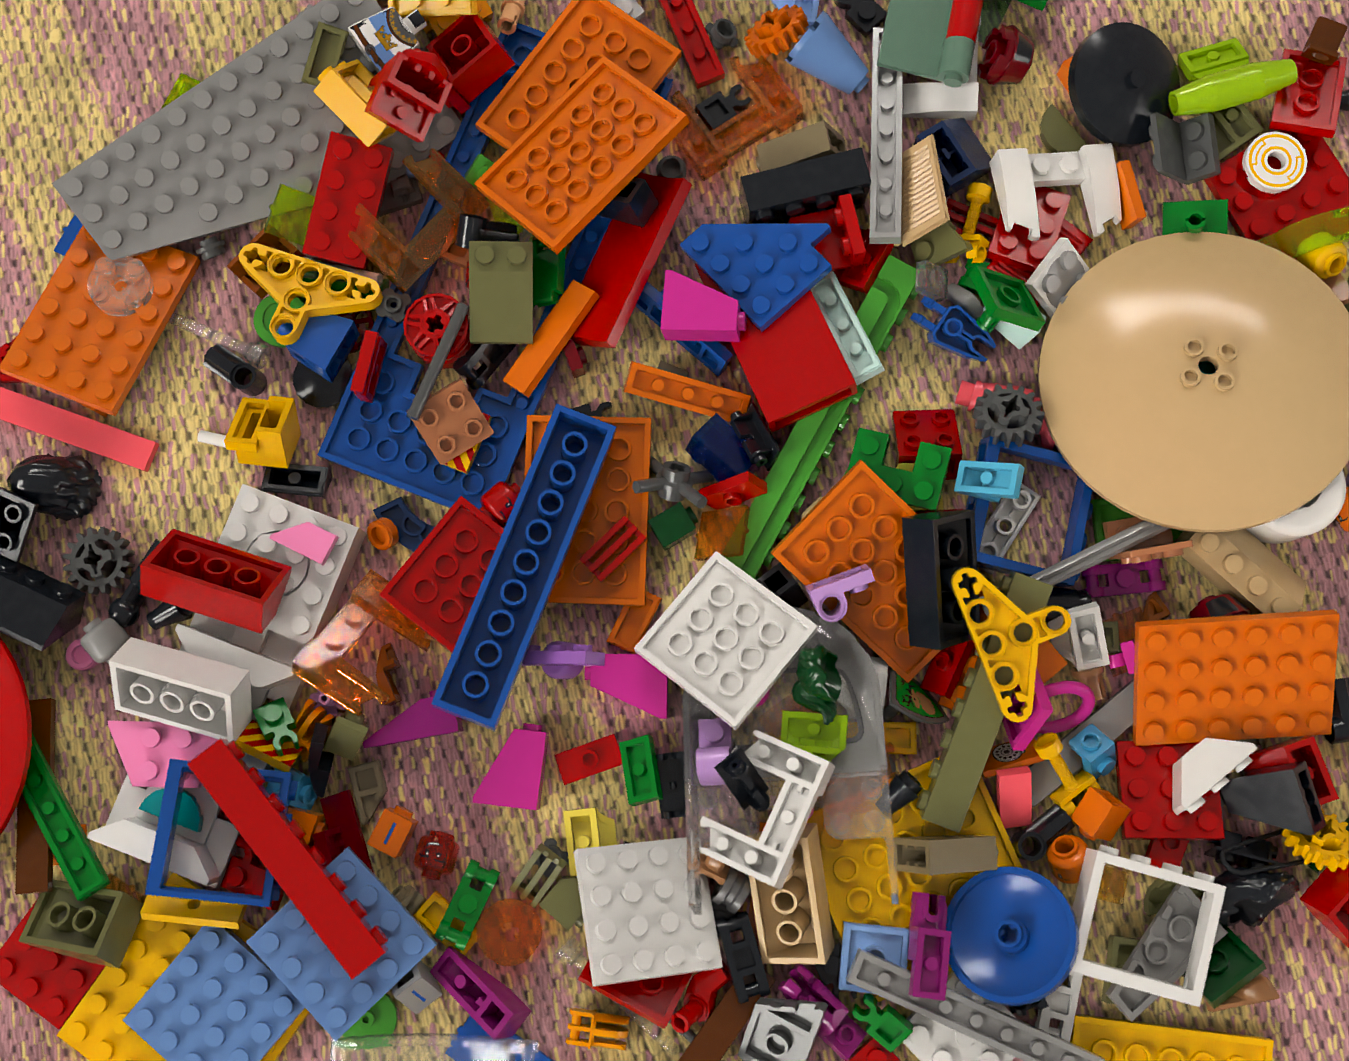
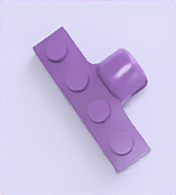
(563, 659)

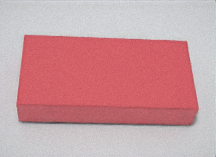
(1014, 796)

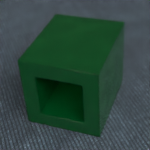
(674, 525)

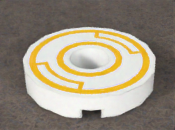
(1284, 148)

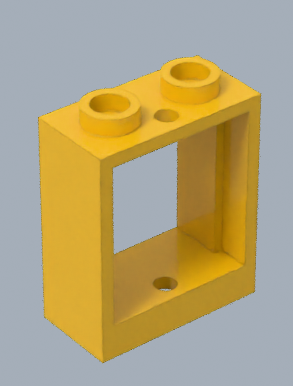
(347, 95)

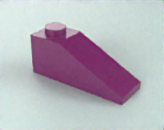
(416, 723)
(480, 994)

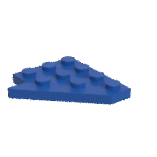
(760, 264)

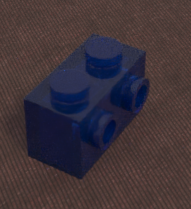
(719, 449)

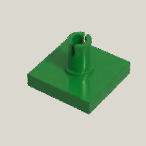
(1195, 216)
(1005, 300)

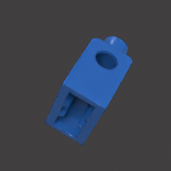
(323, 343)

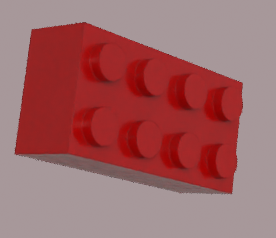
(348, 177)

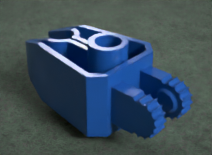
(953, 330)

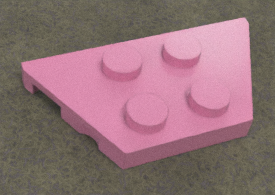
(150, 746)

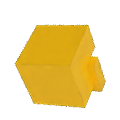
(264, 431)

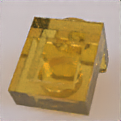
(1113, 885)

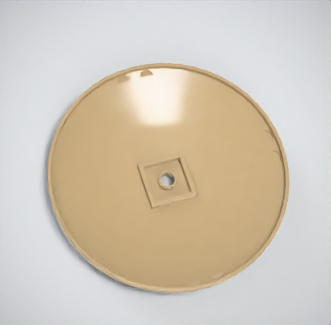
(1185, 443)

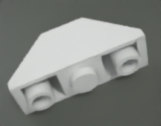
(1205, 769)

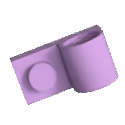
(852, 580)
(714, 746)

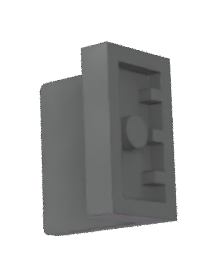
(1185, 149)

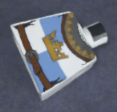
(386, 34)

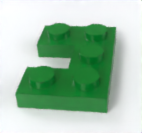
(916, 488)

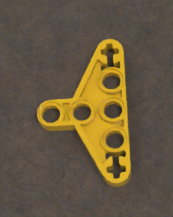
(319, 296)
(1001, 622)

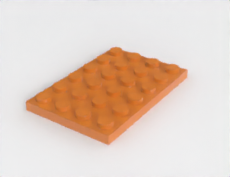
(565, 54)
(581, 153)
(78, 347)
(610, 500)
(855, 527)
(1234, 677)

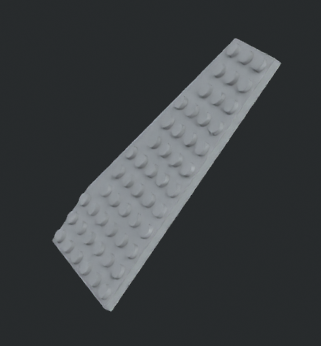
(228, 145)

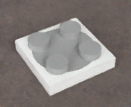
(1056, 275)

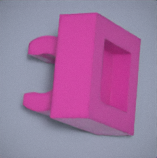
(1124, 658)

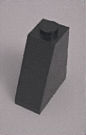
(1276, 796)

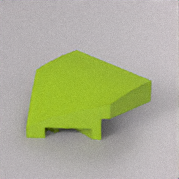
(810, 734)

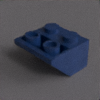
(959, 153)

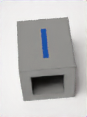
(417, 988)

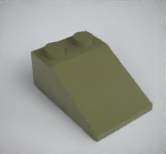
(501, 292)
(86, 929)

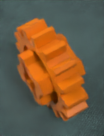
(776, 31)

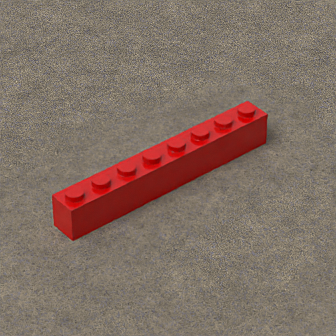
(288, 856)

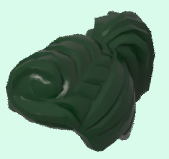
(818, 681)

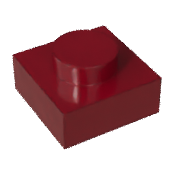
(576, 358)

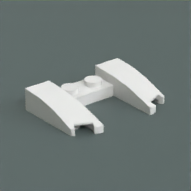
(940, 101)
(1091, 167)
(771, 856)

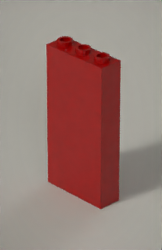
(792, 363)

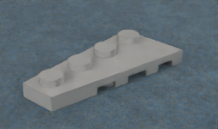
(1161, 950)

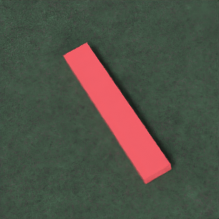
(77, 430)

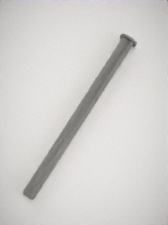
(1096, 553)

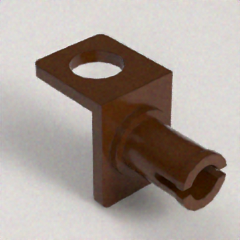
(1324, 41)

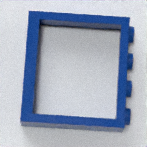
(1079, 515)
(166, 832)

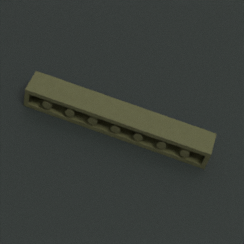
(976, 719)

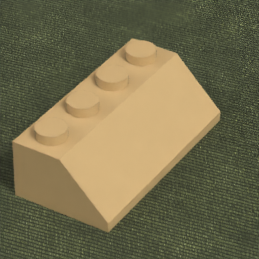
(1245, 569)
(795, 920)

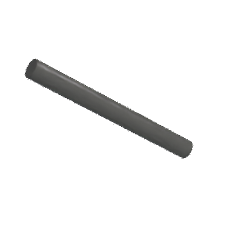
(437, 361)

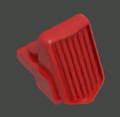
(409, 92)

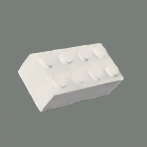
(181, 689)

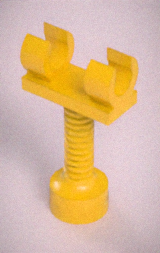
(978, 195)
(1049, 747)

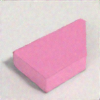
(308, 541)

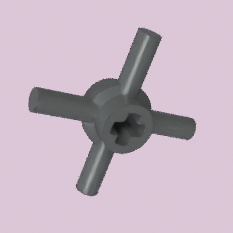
(674, 482)

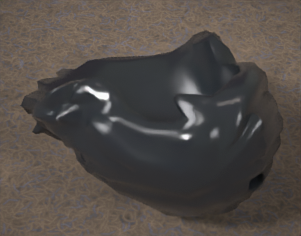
(58, 484)
(1253, 895)

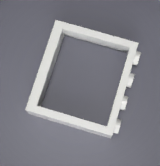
(1203, 939)

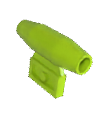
(1226, 78)

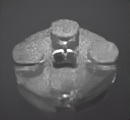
(108, 273)

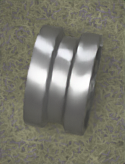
(733, 891)

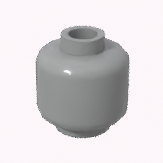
(103, 639)

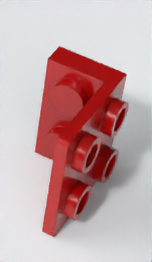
(845, 243)
(927, 426)

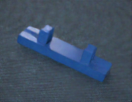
(709, 353)

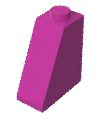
(698, 312)
(632, 681)
(517, 772)

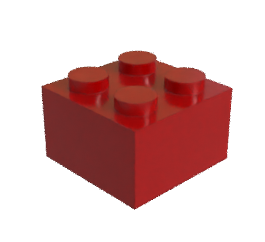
(471, 55)

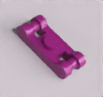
(1124, 579)

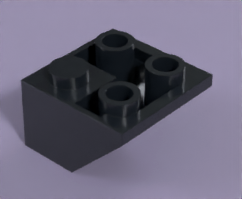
(15, 523)

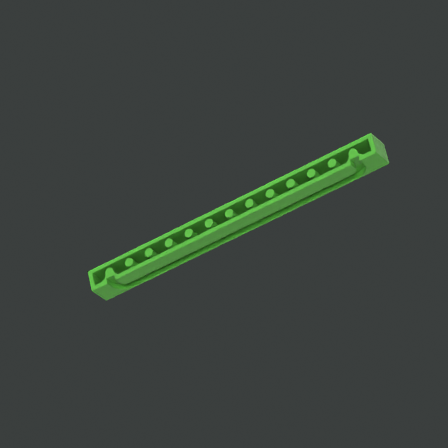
(813, 434)

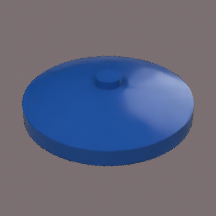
(1011, 936)

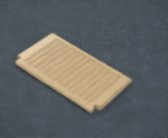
(922, 192)

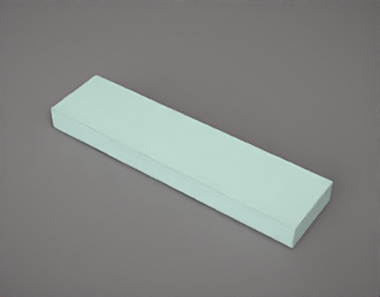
(846, 329)

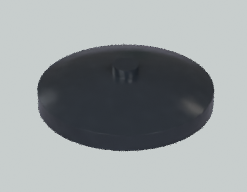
(1119, 81)

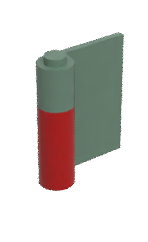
(931, 38)

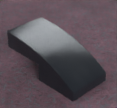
(319, 761)

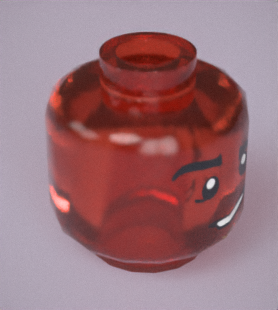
(436, 855)

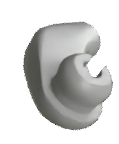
(965, 299)

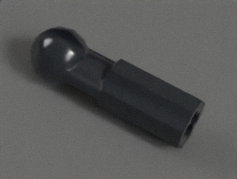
(127, 607)

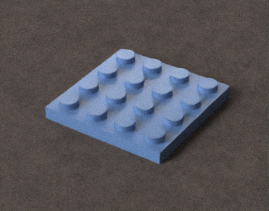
(315, 975)
(215, 1003)

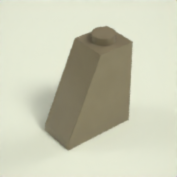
(800, 146)
(945, 854)

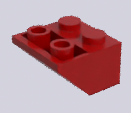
(1298, 750)

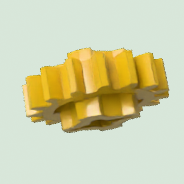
(1325, 848)

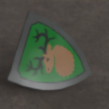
(912, 702)

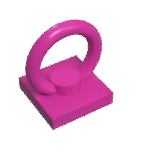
(1022, 733)

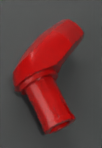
(700, 998)

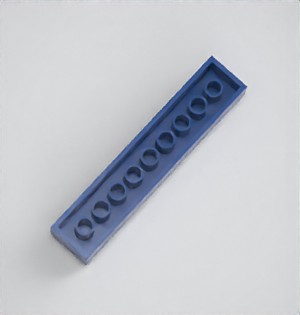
(524, 568)

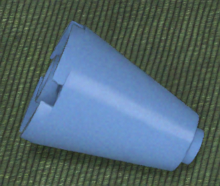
(829, 56)

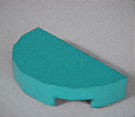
(189, 811)

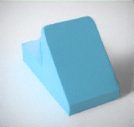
(989, 480)

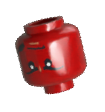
(499, 502)

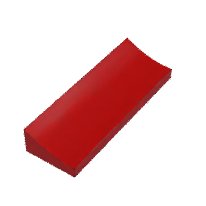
(626, 262)

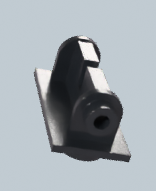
(761, 445)
(744, 781)
(1252, 855)

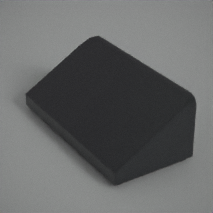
(297, 480)

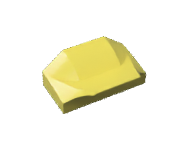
(587, 829)

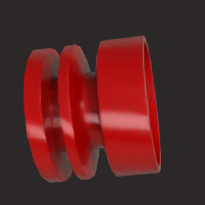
(429, 312)

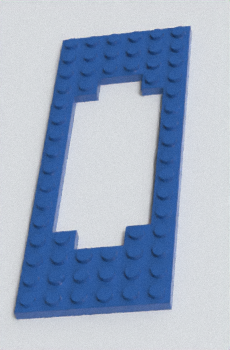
(378, 435)

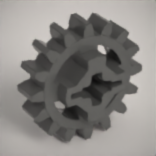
(1008, 415)
(88, 552)

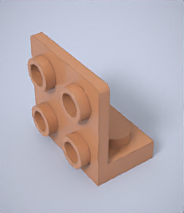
(452, 422)
(1157, 546)

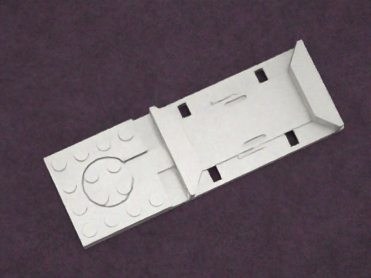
(302, 614)

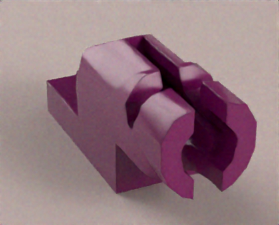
(928, 946)
(837, 1027)

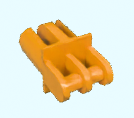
(306, 722)
(598, 1029)

